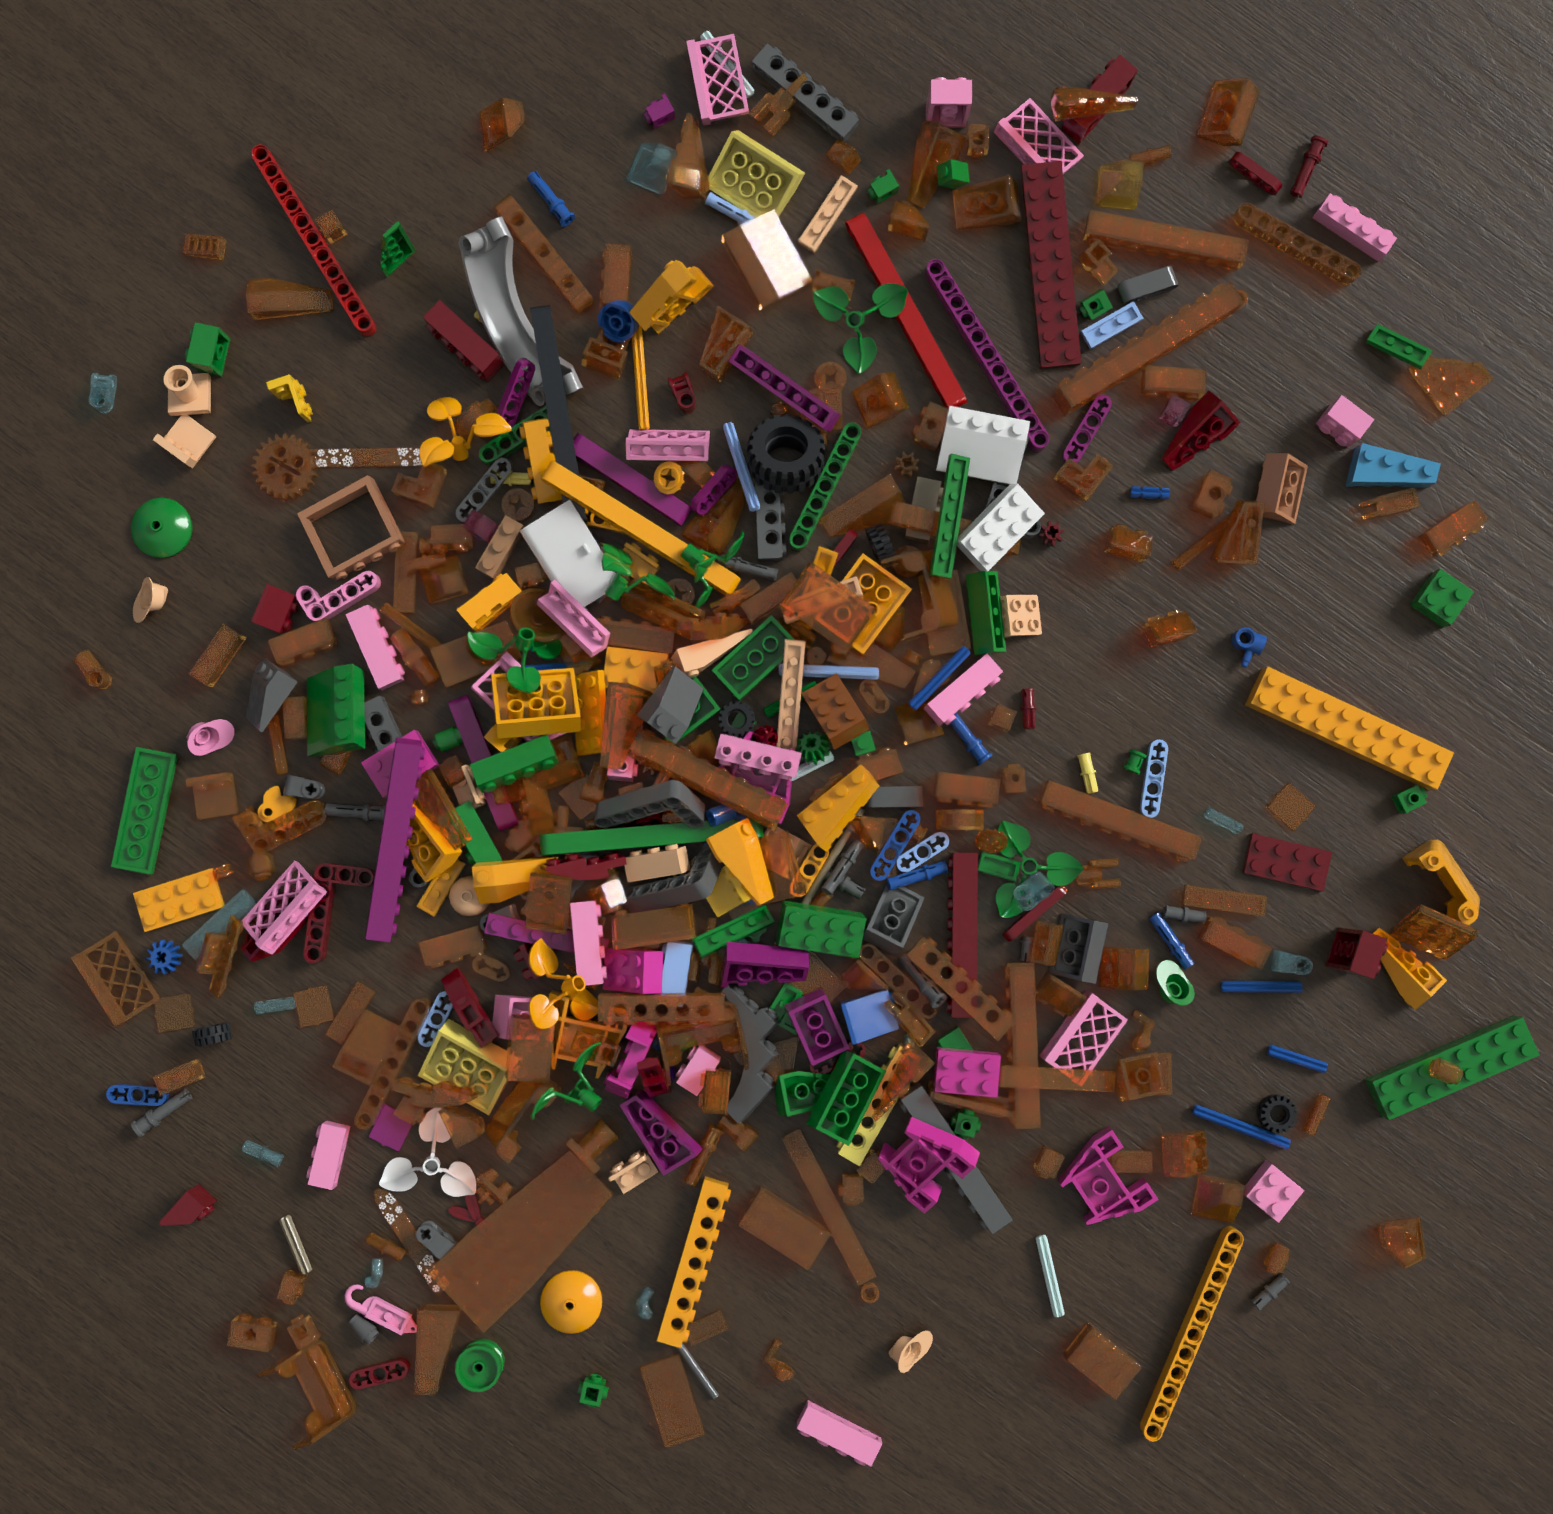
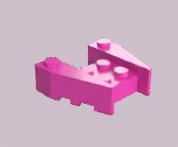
(772, 784)
(623, 1078)
(923, 1158)
(1101, 1184)

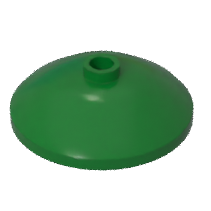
(172, 534)

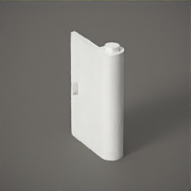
(569, 553)

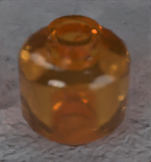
(260, 866)

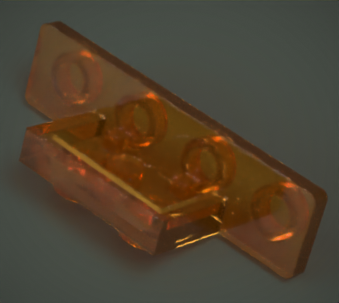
(218, 954)

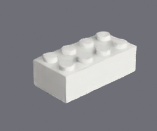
(999, 527)

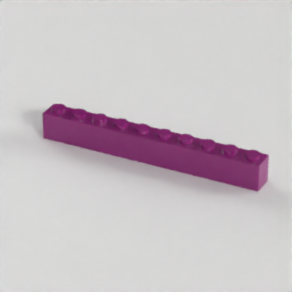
(393, 839)

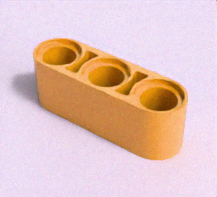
(816, 862)

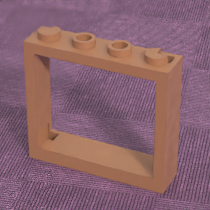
(337, 500)

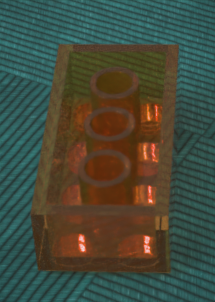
(784, 1228)

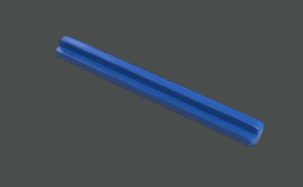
(1241, 1126)

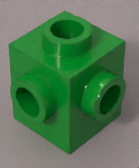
(960, 1118)
(592, 1397)

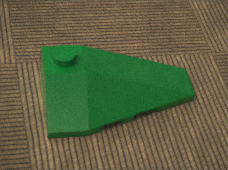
(394, 249)
(798, 1092)

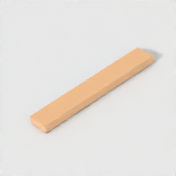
(790, 694)

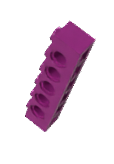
(784, 387)

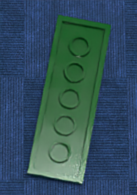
(144, 810)

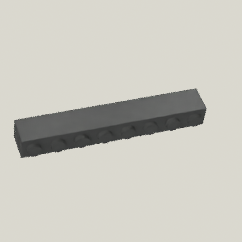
(973, 1185)

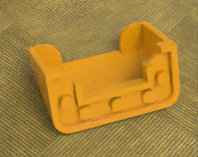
(1436, 857)

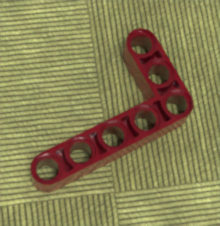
(327, 904)

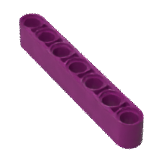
(630, 480)
(479, 749)

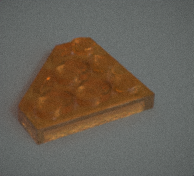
(1450, 381)

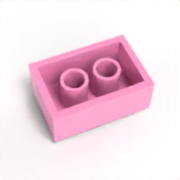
(949, 101)

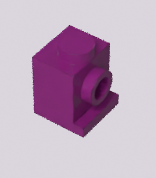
(659, 112)

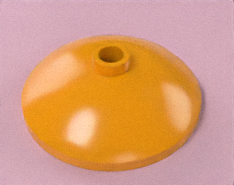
(574, 1288)

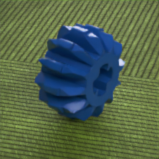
(157, 955)

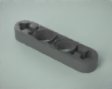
(484, 489)

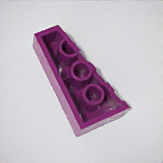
(762, 963)
(660, 1133)

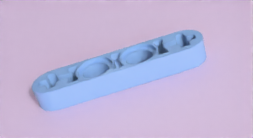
(1152, 778)

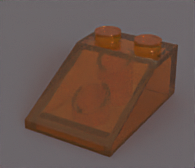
(987, 204)

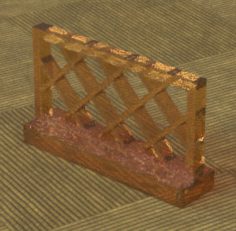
(103, 992)
(985, 1105)

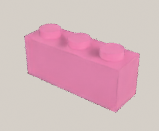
(328, 1155)

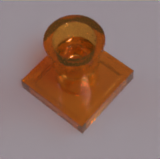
(593, 1144)

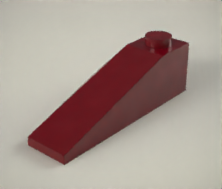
(1205, 423)

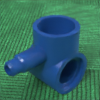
(1254, 645)

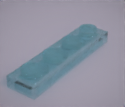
(239, 906)

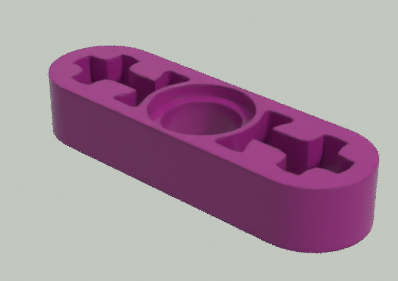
(725, 475)

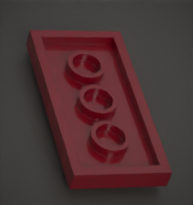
(1287, 862)

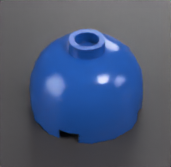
(617, 320)

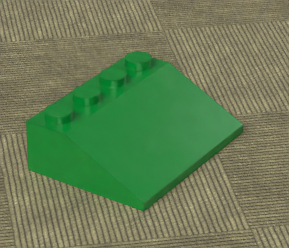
(335, 711)

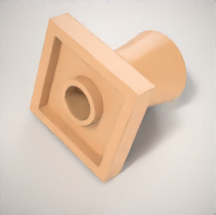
(187, 391)

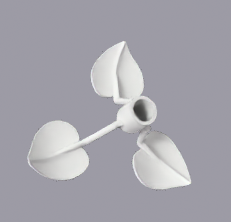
(455, 1182)

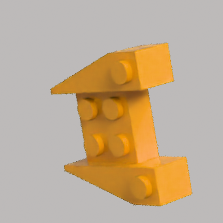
(670, 296)
(567, 1027)

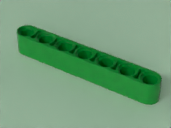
(829, 478)

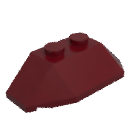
(249, 947)

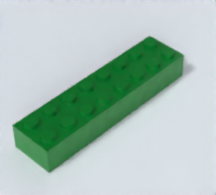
(1477, 1054)

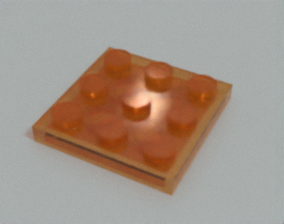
(1434, 932)

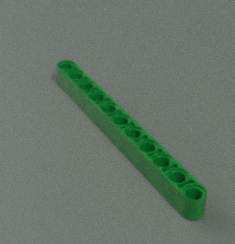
(633, 837)

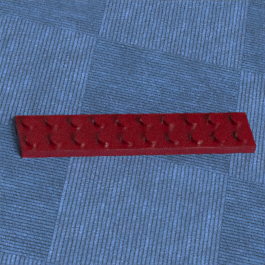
(1051, 264)

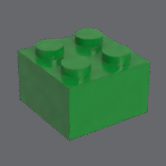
(207, 349)
(1441, 598)

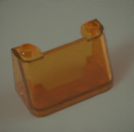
(828, 608)
(500, 1127)

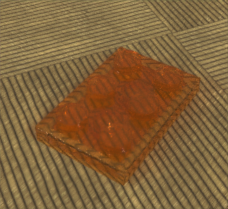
(548, 902)

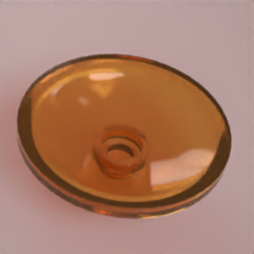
(525, 612)

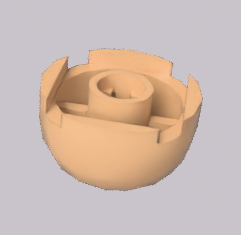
(464, 898)

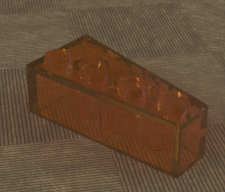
(433, 1343)

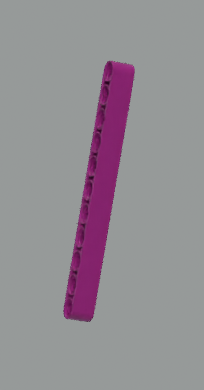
(985, 345)

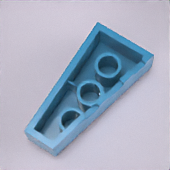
(1389, 468)

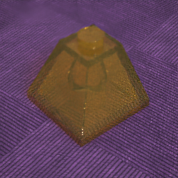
(1120, 184)

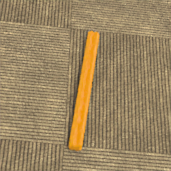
(640, 380)

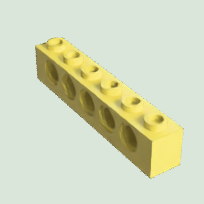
(857, 1152)

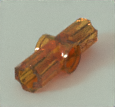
(414, 657)

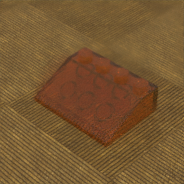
(766, 259)

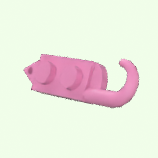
(382, 1312)

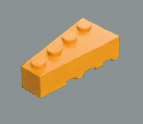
(540, 455)

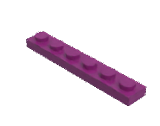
(515, 929)

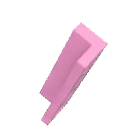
(573, 621)

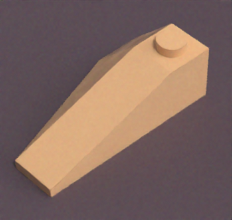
(699, 656)

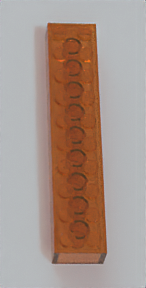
(1148, 348)

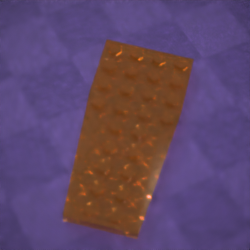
(520, 1240)

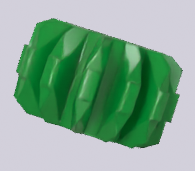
(813, 747)

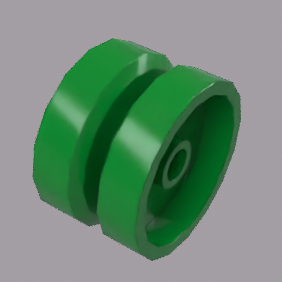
(467, 1366)

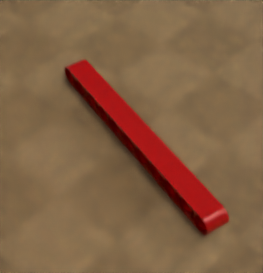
(309, 232)
(910, 318)

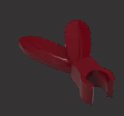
(471, 1214)

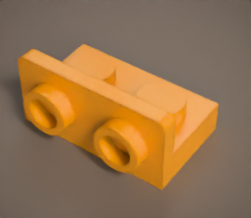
(641, 563)

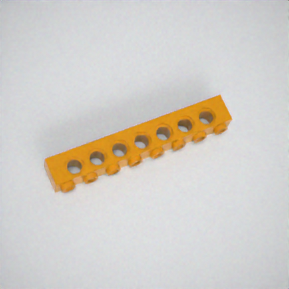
(668, 1332)

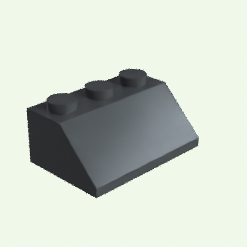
(1080, 948)

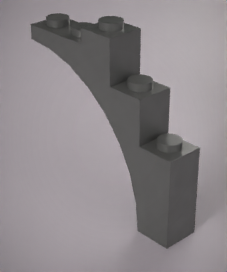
(756, 1026)

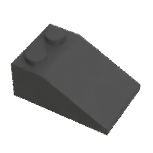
(267, 693)
(672, 704)
(892, 919)

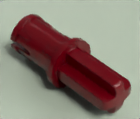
(1028, 708)

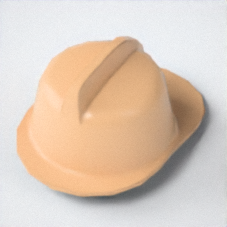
(150, 598)
(910, 1350)

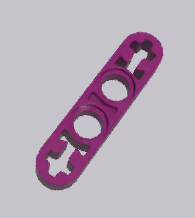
(519, 396)
(1085, 429)

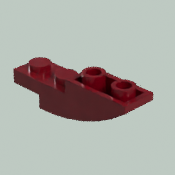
(577, 867)
(468, 1008)
(653, 1077)

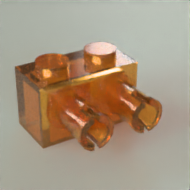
(605, 357)

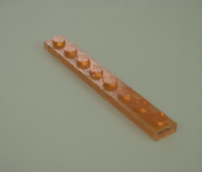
(829, 1207)

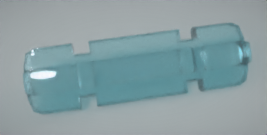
(1223, 820)
(274, 1005)

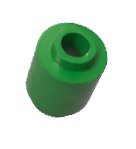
(447, 739)

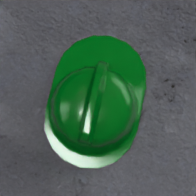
(1173, 984)

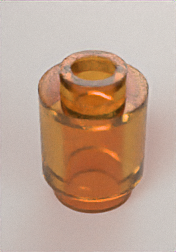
(1445, 1071)
(1277, 1258)

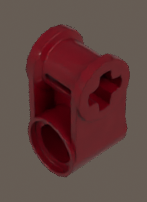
(682, 389)

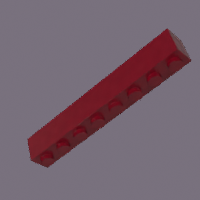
(963, 922)

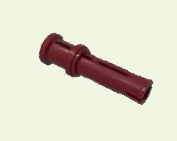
(1311, 158)

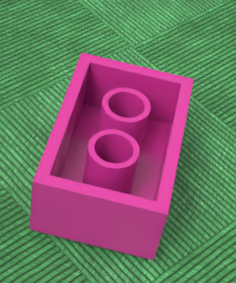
(380, 764)
(633, 970)
(966, 1072)

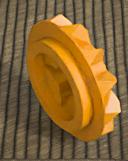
(662, 483)

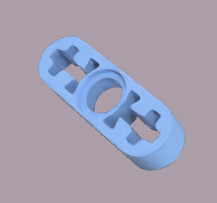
(938, 848)
(425, 1030)

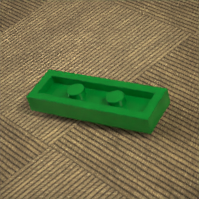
(1399, 346)

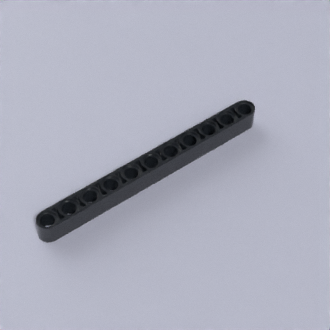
(555, 393)

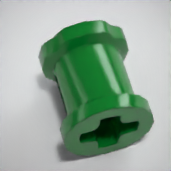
(1134, 761)

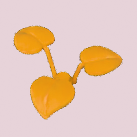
(437, 450)
(541, 1010)

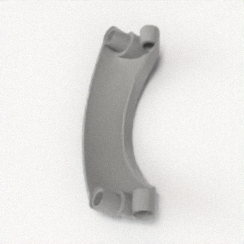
(491, 281)

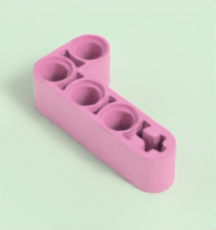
(341, 592)

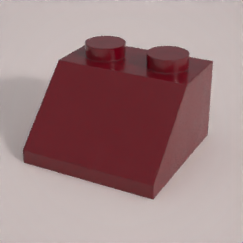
(276, 609)
(192, 1206)

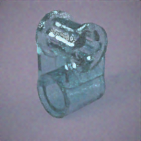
(102, 388)
(1033, 889)
(1287, 963)

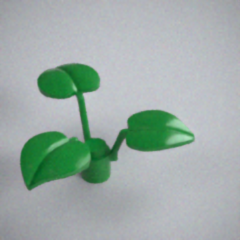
(831, 303)
(695, 557)
(615, 560)
(522, 678)
(1061, 868)
(586, 1096)

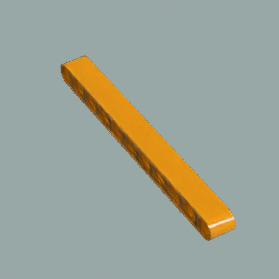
(633, 524)
(1192, 1343)

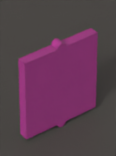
(390, 1129)

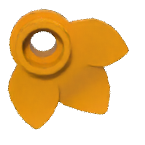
(278, 804)

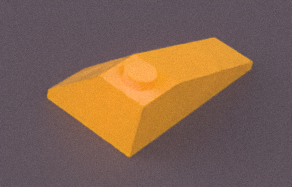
(1412, 978)

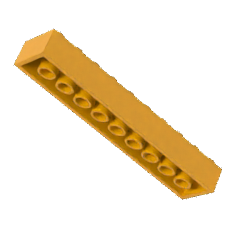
(1349, 728)

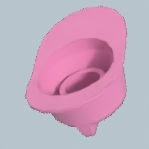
(209, 736)

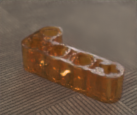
(310, 816)

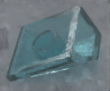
(652, 167)

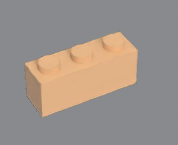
(656, 863)

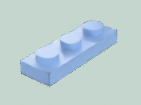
(1111, 325)

